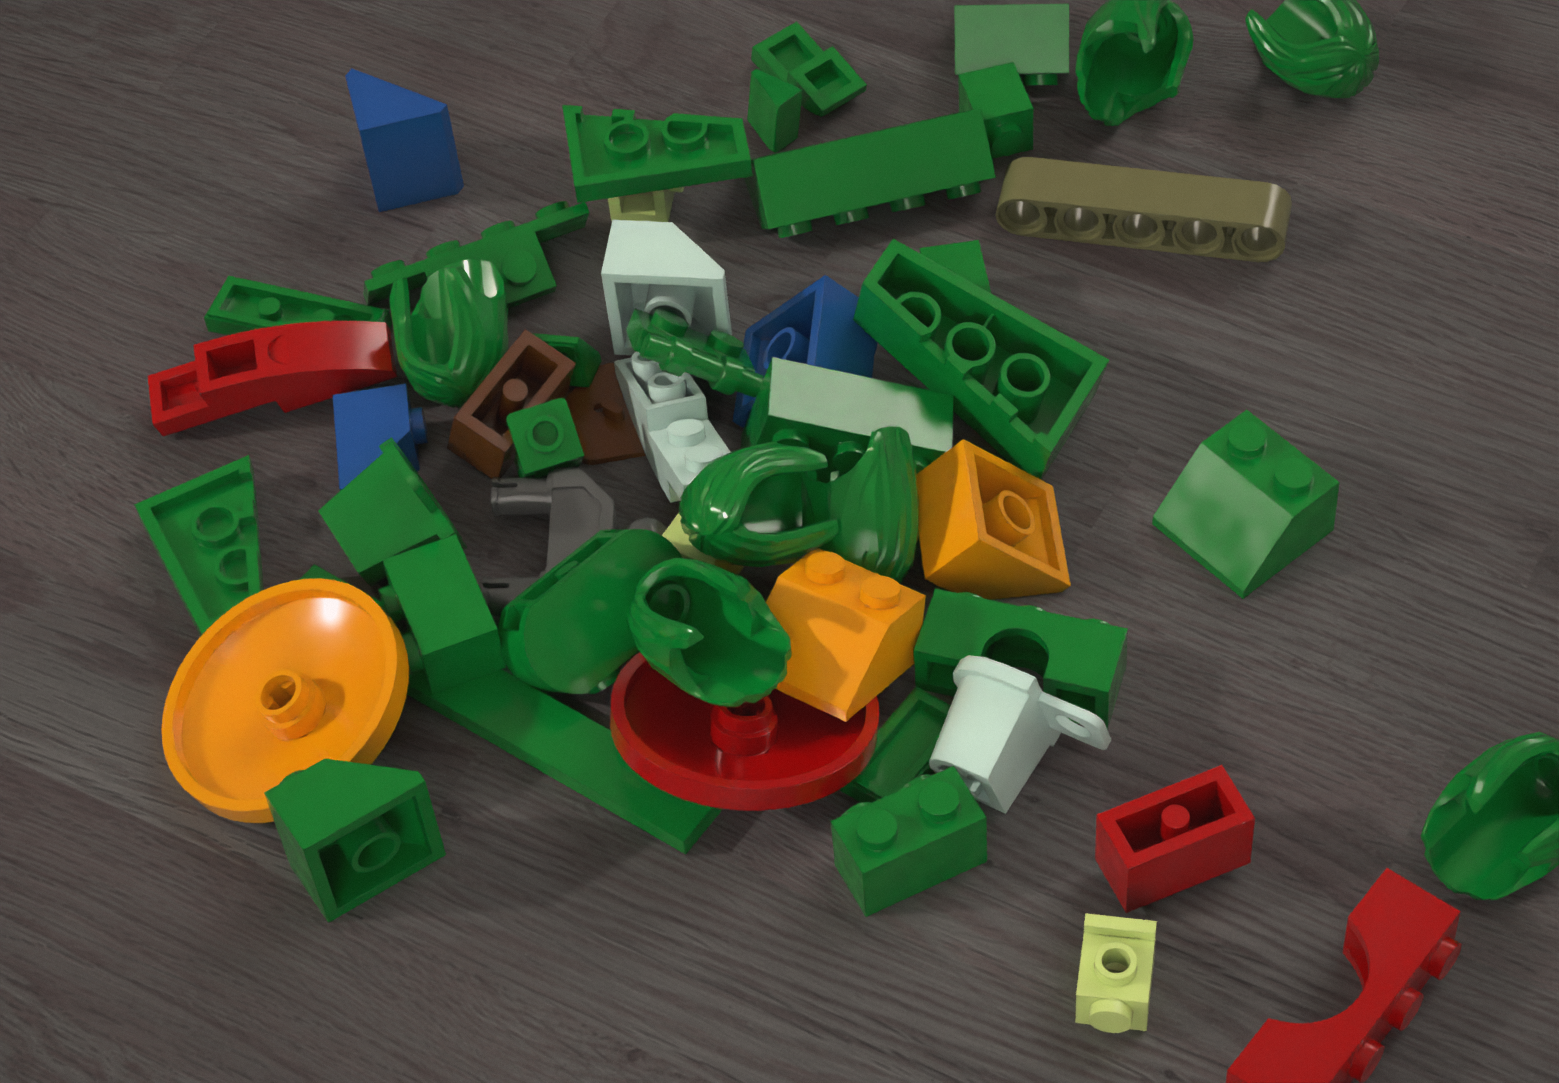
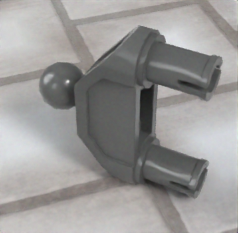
(575, 513)

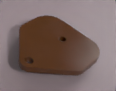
(604, 434)

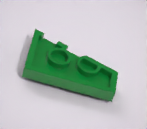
(643, 155)
(208, 539)

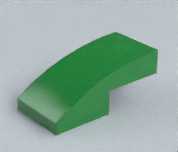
(799, 61)

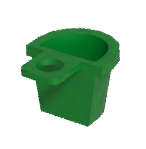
(385, 514)

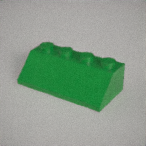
(871, 170)

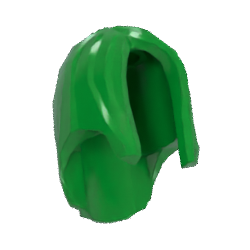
(1318, 46)
(1132, 57)
(453, 331)
(872, 504)
(750, 506)
(708, 632)
(1498, 820)

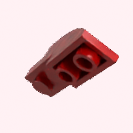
(276, 363)

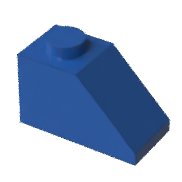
(369, 419)

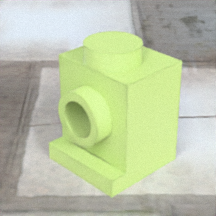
(1115, 973)

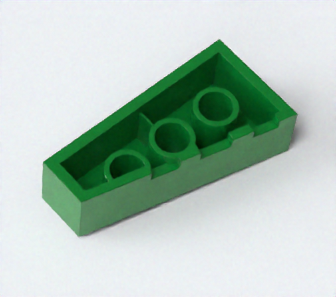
(1007, 370)

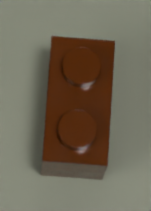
(522, 378)

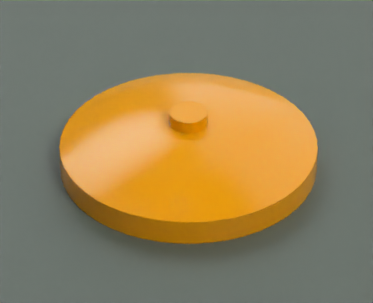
(279, 688)

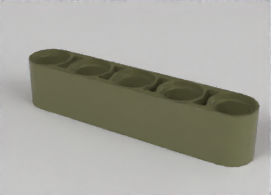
(1144, 209)

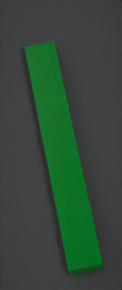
(559, 745)

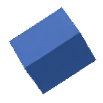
(404, 142)

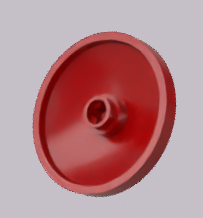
(738, 756)

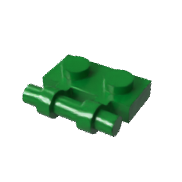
(679, 349)

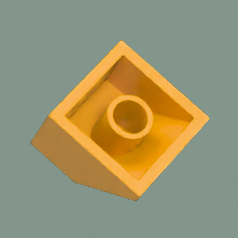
(989, 527)
(845, 631)

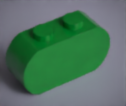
(573, 622)

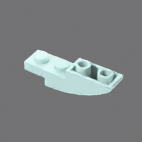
(669, 422)

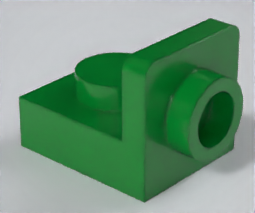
(544, 438)

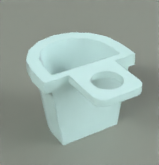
(1003, 728)

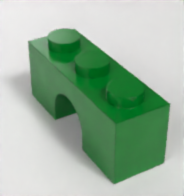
(1074, 656)

